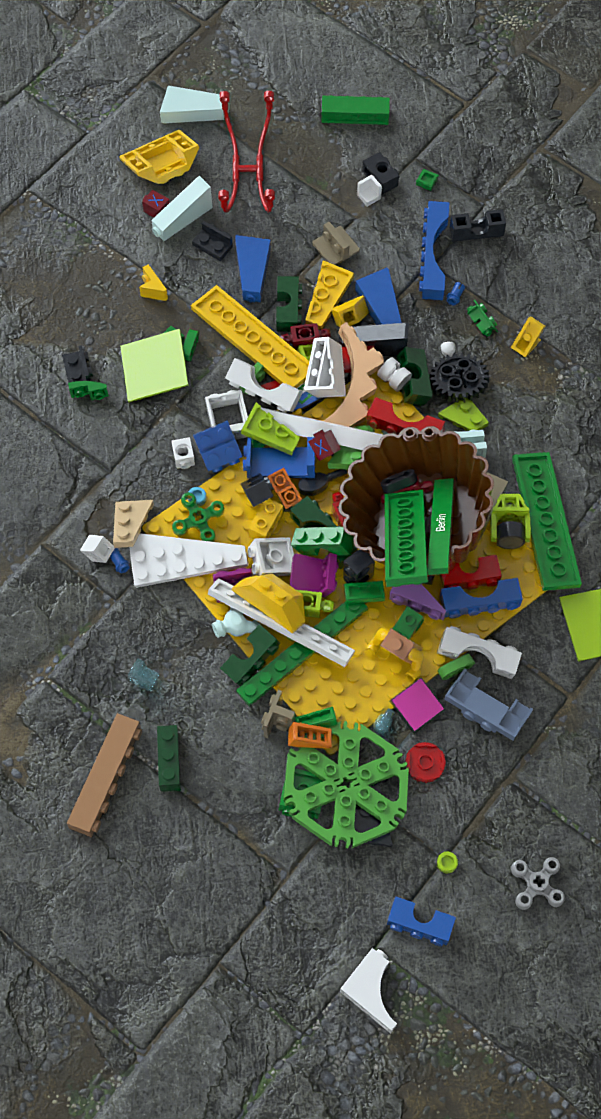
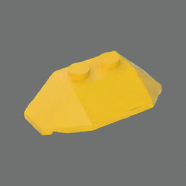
(274, 599)

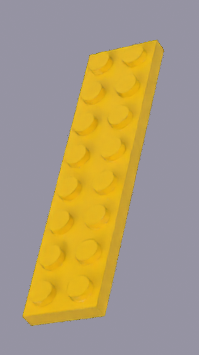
(252, 337)

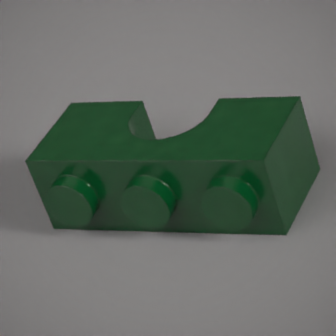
(288, 291)
(418, 388)
(264, 646)
(168, 758)

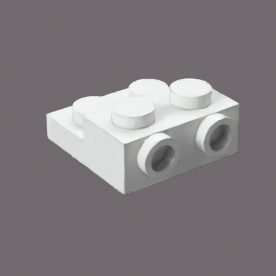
(271, 556)

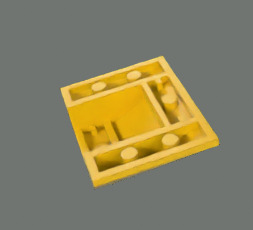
(163, 157)

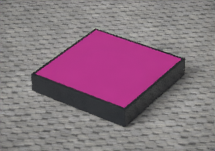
(417, 705)

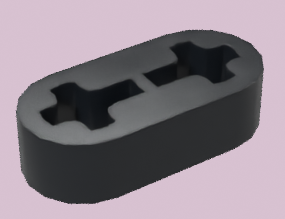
(398, 481)

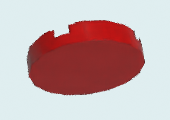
(425, 762)

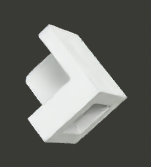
(369, 190)

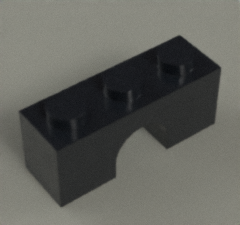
(491, 225)

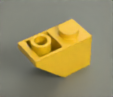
(350, 312)

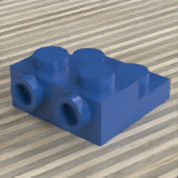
(218, 446)

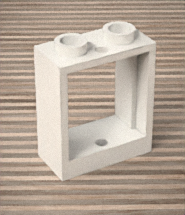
(225, 399)

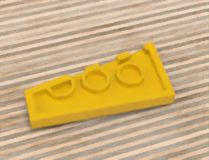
(328, 292)

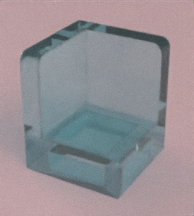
(142, 675)

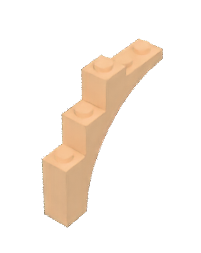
(363, 364)

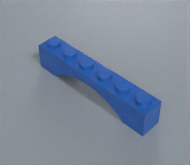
(433, 278)

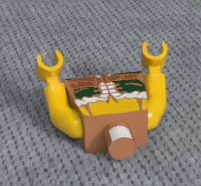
(399, 646)

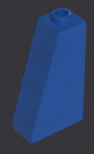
(252, 263)
(379, 297)

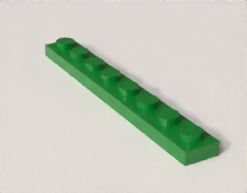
(297, 653)

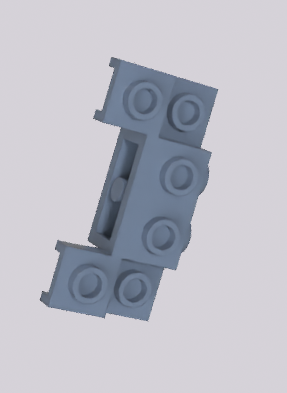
(485, 709)

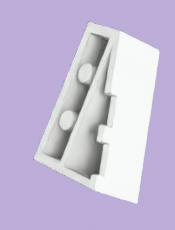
(325, 369)

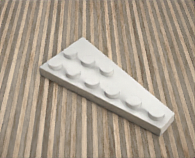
(169, 558)

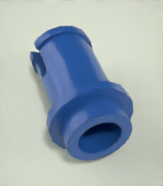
(454, 296)
(121, 564)

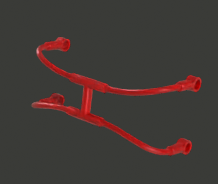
(269, 194)

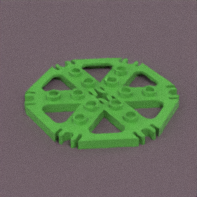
(343, 797)

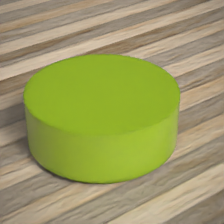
(447, 862)

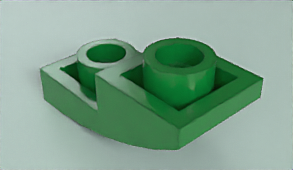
(81, 388)

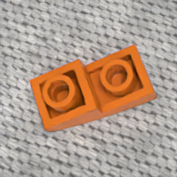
(284, 488)

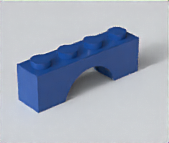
(459, 603)

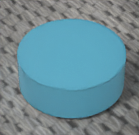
(200, 495)

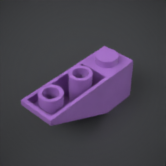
(417, 599)

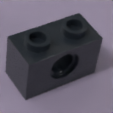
(382, 171)

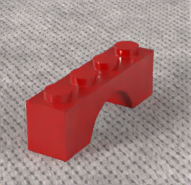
(383, 417)

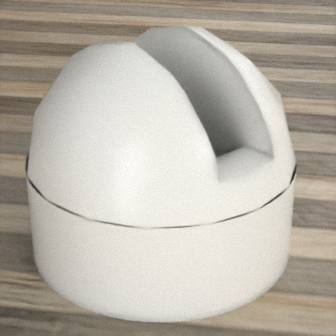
(448, 348)

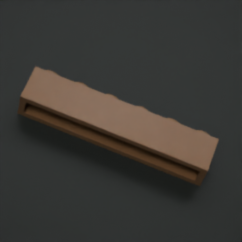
(104, 775)

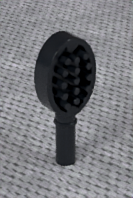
(317, 485)

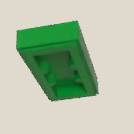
(364, 592)
(321, 718)

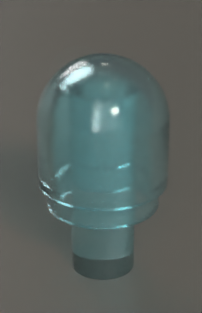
(383, 722)

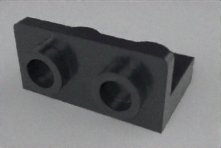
(213, 241)
(76, 366)

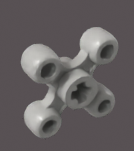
(533, 889)

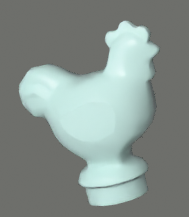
(234, 623)

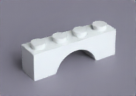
(243, 375)
(502, 659)

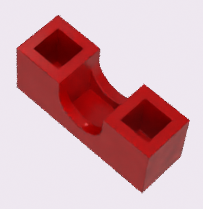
(487, 574)

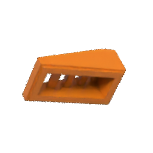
(295, 741)

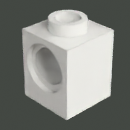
(183, 446)
(97, 548)

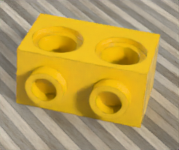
(266, 520)

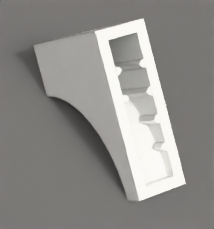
(364, 988)

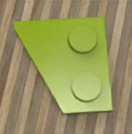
(464, 415)

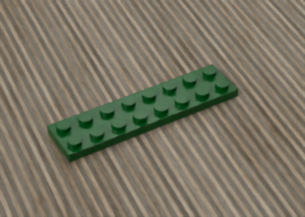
(548, 522)
(405, 539)

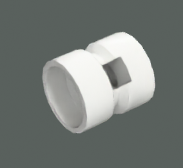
(392, 372)

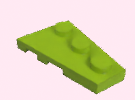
(268, 431)

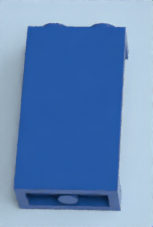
(270, 460)

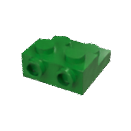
(302, 780)

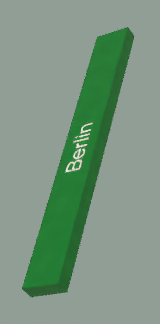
(441, 527)

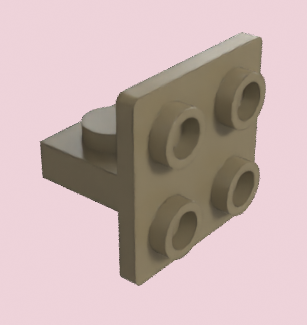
(335, 244)
(277, 715)

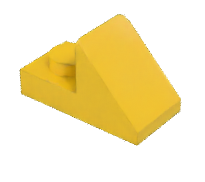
(153, 286)
(528, 337)

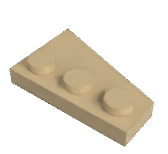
(129, 520)

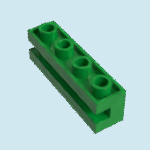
(355, 110)

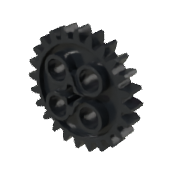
(457, 372)

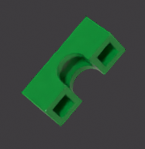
(334, 539)

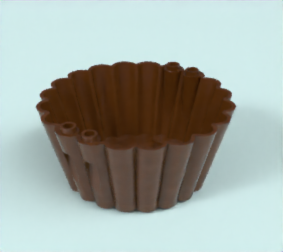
(432, 458)

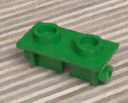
(486, 324)

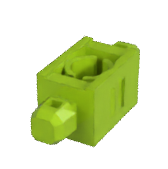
(311, 611)

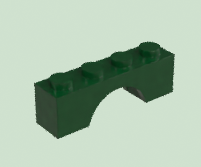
(309, 515)

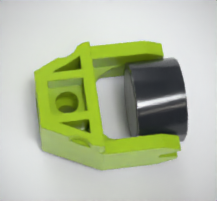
(510, 533)

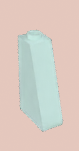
(190, 106)
(183, 210)

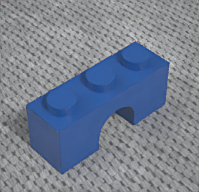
(436, 930)

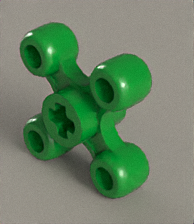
(195, 511)

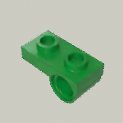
(409, 622)

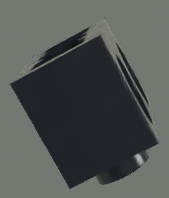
(257, 489)
(358, 567)

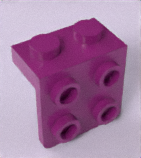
(314, 573)

